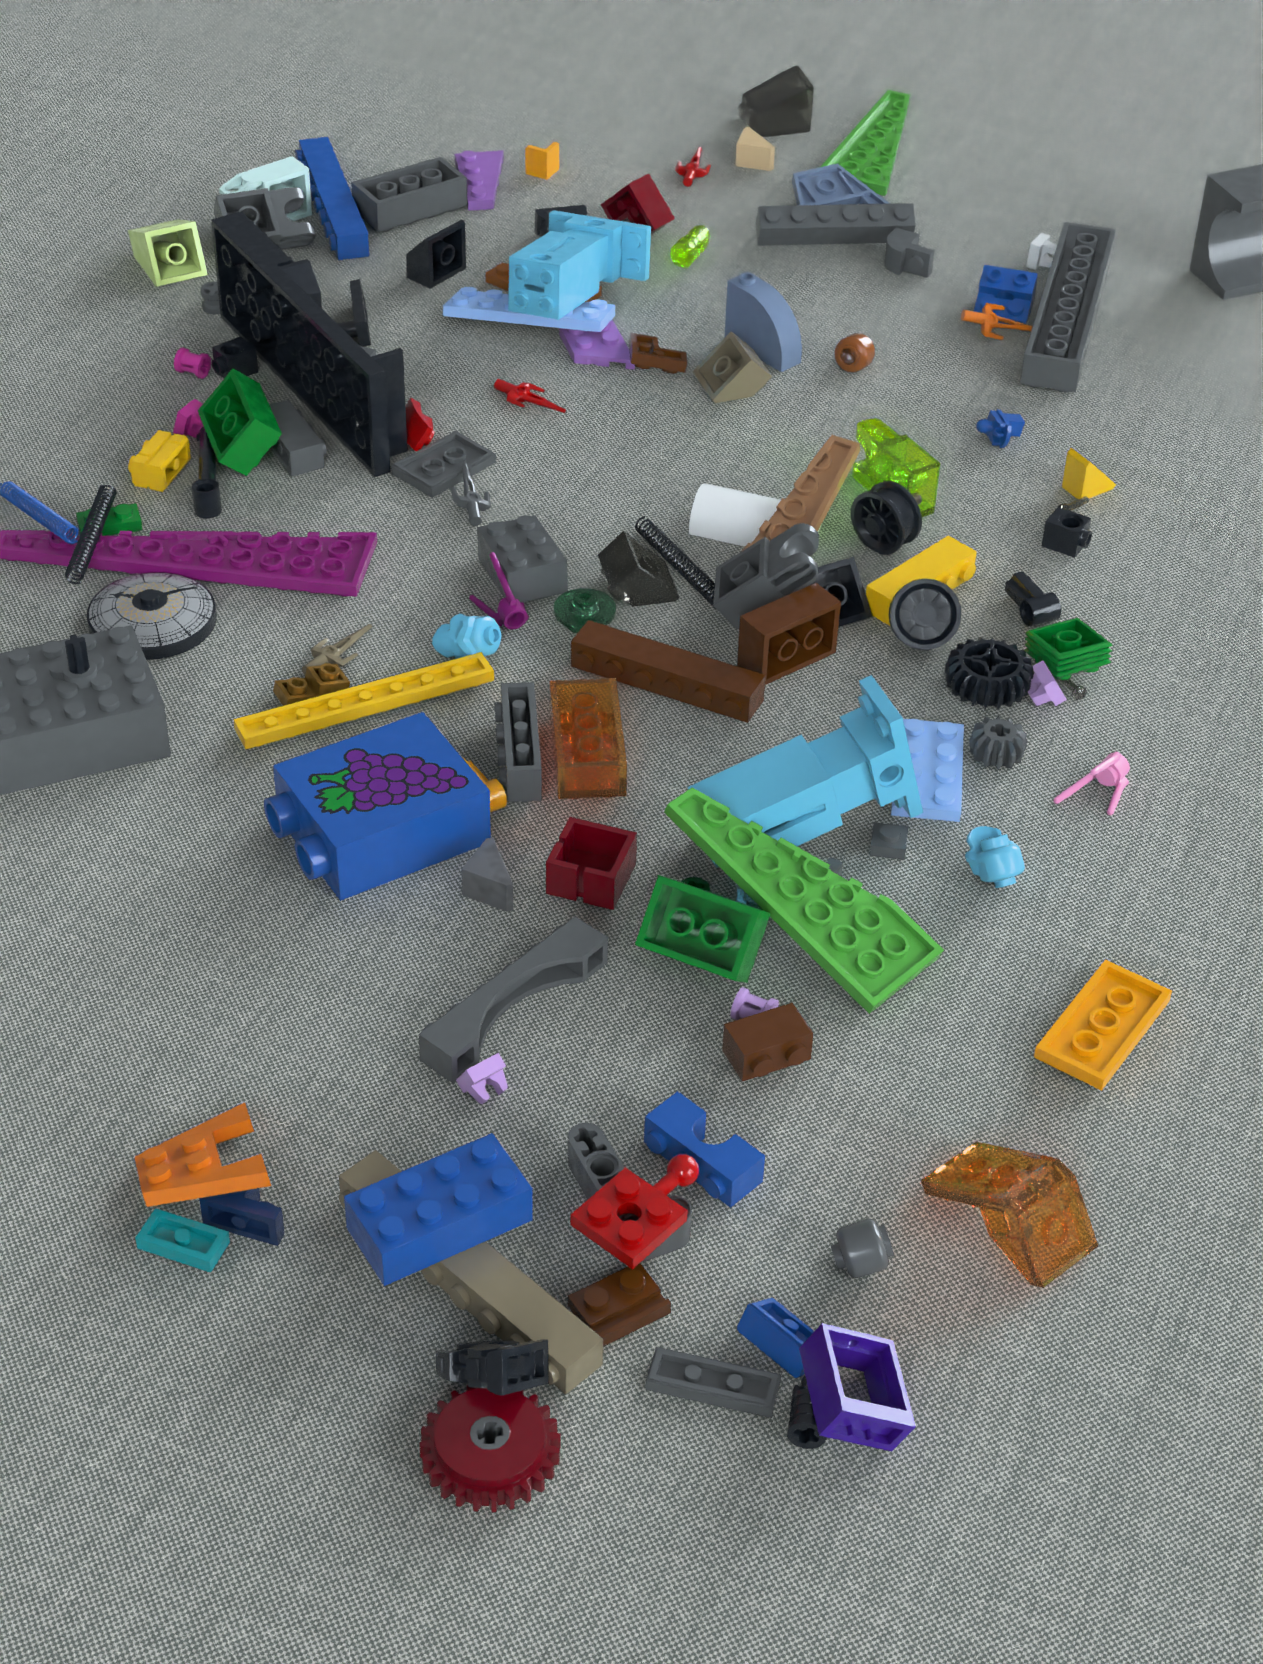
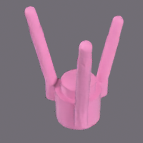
(1108, 773)

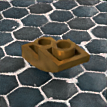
(317, 682)

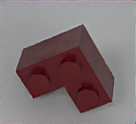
(640, 204)

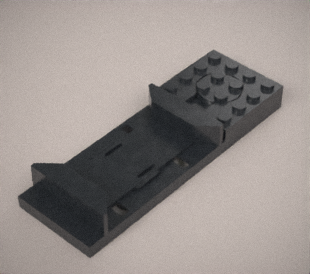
(281, 314)

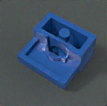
(1008, 288)

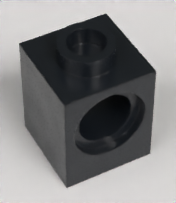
(236, 355)
(1067, 532)

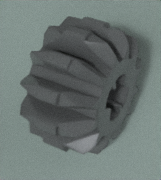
(998, 742)

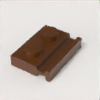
(619, 1303)

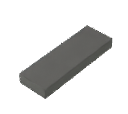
(713, 1382)

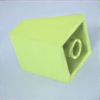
(169, 251)

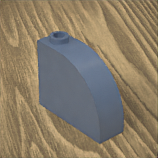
(763, 321)

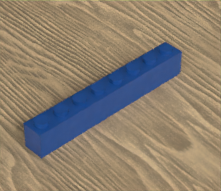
(333, 199)

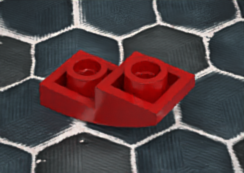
(419, 426)

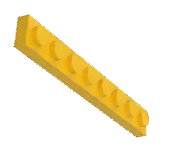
(363, 700)

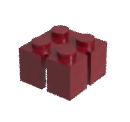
(591, 863)

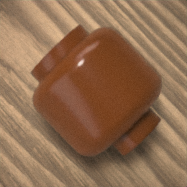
(854, 352)

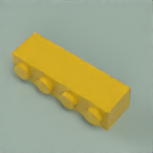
(943, 561)

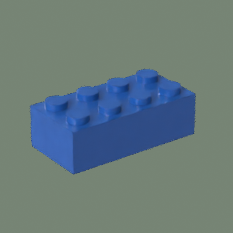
(438, 1208)

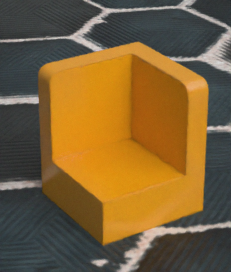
(542, 162)

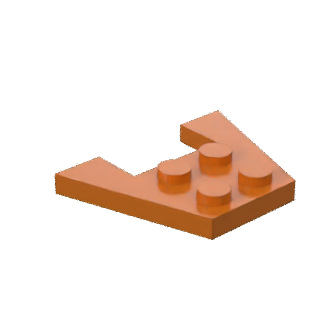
(191, 1165)

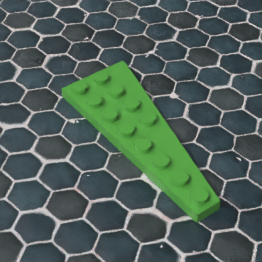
(874, 143)

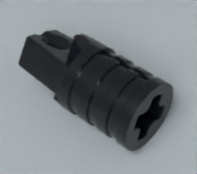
(802, 1424)

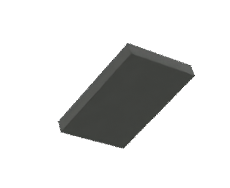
(440, 463)

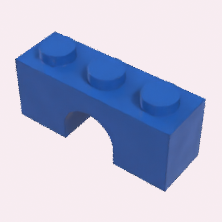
(725, 1169)

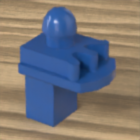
(1001, 427)

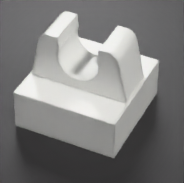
(1038, 252)

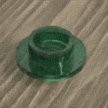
(584, 604)

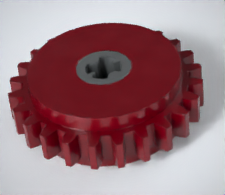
(490, 1447)

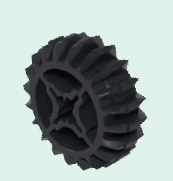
(989, 672)

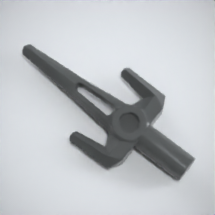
(471, 499)

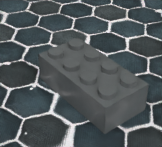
(410, 194)

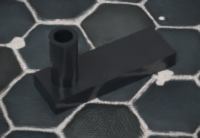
(359, 326)

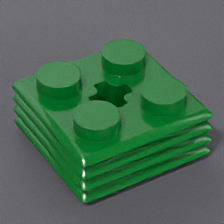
(1068, 648)

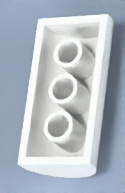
(729, 514)

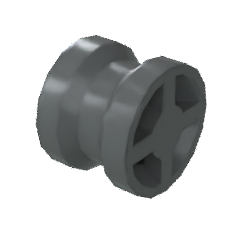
(211, 298)

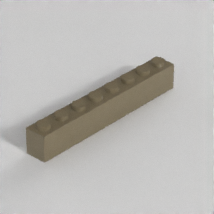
(501, 1295)

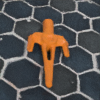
(989, 320)

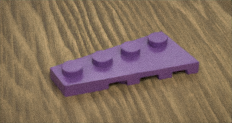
(482, 176)

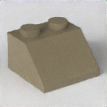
(732, 371)

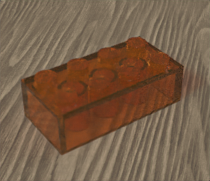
(587, 738)

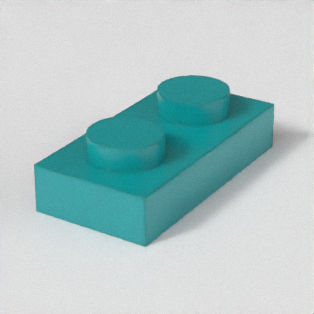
(182, 1240)

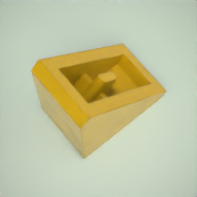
(1084, 478)

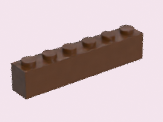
(668, 671)

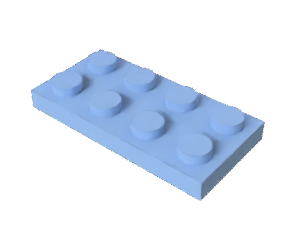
(938, 768)

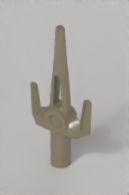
(331, 653)

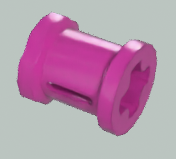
(192, 363)

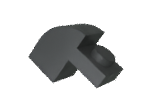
(906, 255)

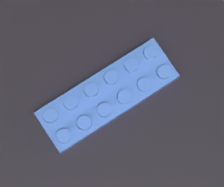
(493, 306)

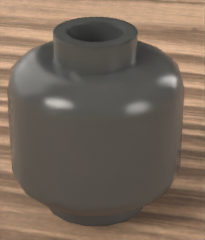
(862, 1248)

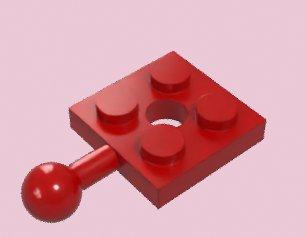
(629, 1193)

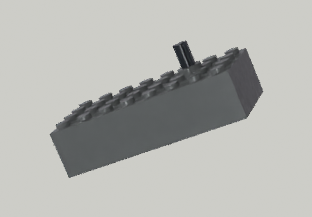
(78, 709)

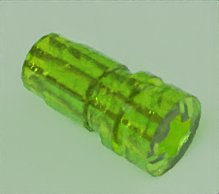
(688, 248)

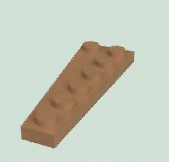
(813, 489)

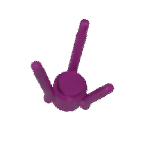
(510, 610)

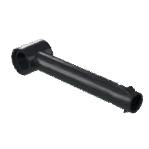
(206, 489)

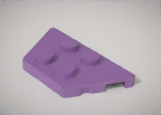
(596, 347)

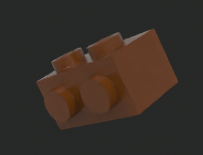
(767, 1042)

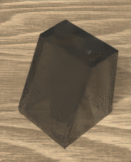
(779, 104)

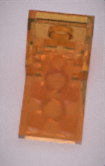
(1026, 1204)

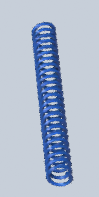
(32, 509)

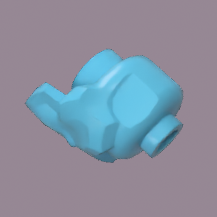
(467, 636)
(994, 856)

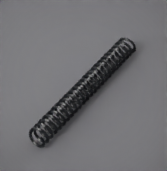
(91, 534)
(674, 547)

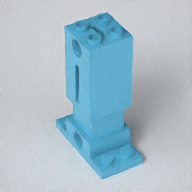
(571, 260)
(805, 786)

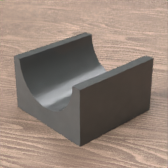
(1230, 233)

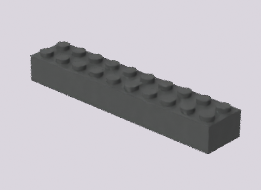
(1068, 307)

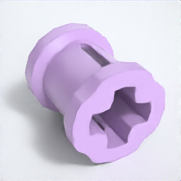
(746, 1003)

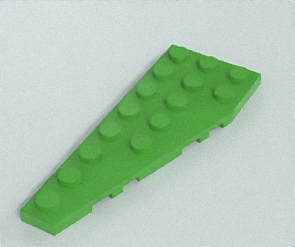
(847, 930)

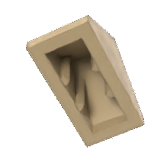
(754, 151)

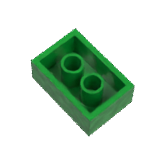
(239, 422)
(702, 929)

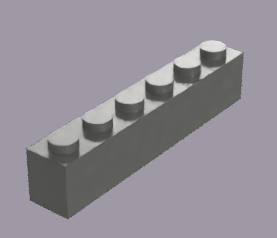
(831, 223)

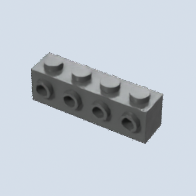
(520, 742)

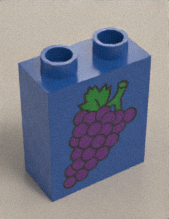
(379, 806)

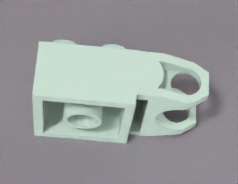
(275, 176)

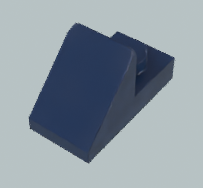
(244, 1215)

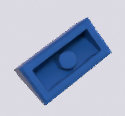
(775, 1333)

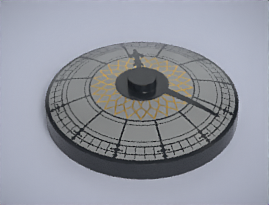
(164, 609)

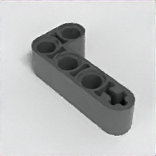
(596, 1163)

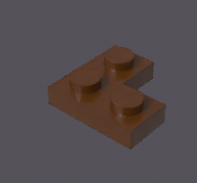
(646, 354)

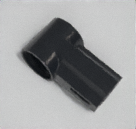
(1033, 603)

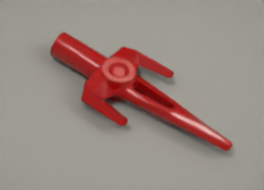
(692, 169)
(522, 393)

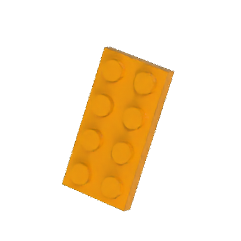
(1102, 1024)

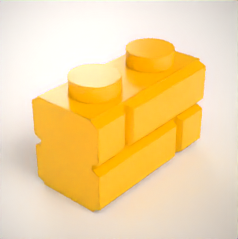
(159, 460)

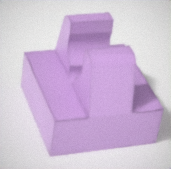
(1045, 686)
(476, 1077)

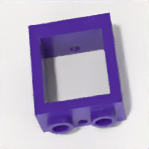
(874, 1424)

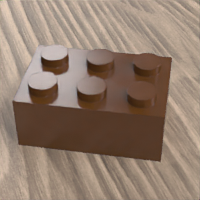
(789, 633)

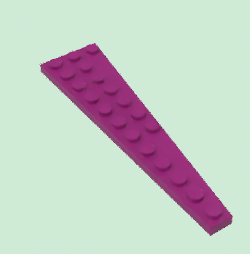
(223, 557)

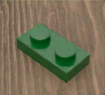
(120, 518)

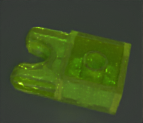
(896, 460)

